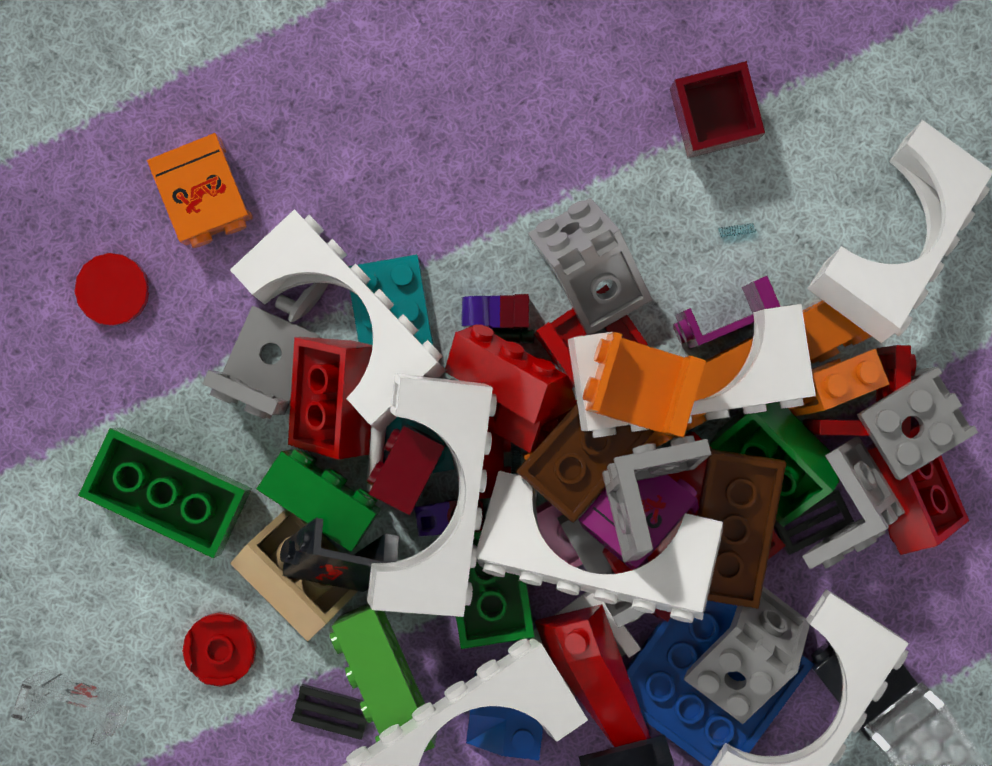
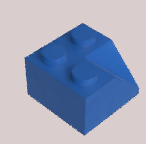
(505, 732)

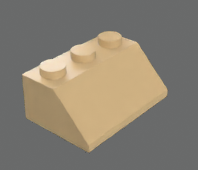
(301, 602)

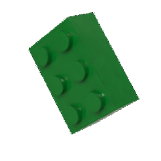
(783, 437)
(314, 493)
(497, 609)

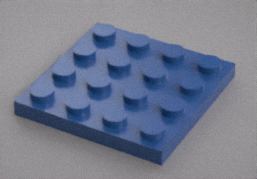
(682, 710)

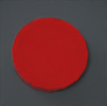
(112, 289)
(223, 637)

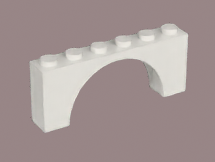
(299, 256)
(882, 294)
(774, 372)
(439, 575)
(671, 582)
(866, 658)
(519, 681)

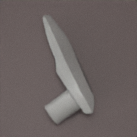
(304, 304)

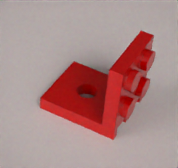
(555, 336)
(898, 367)

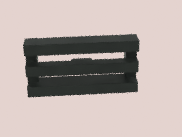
(841, 508)
(326, 725)

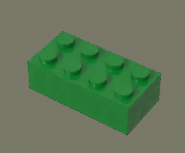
(165, 491)

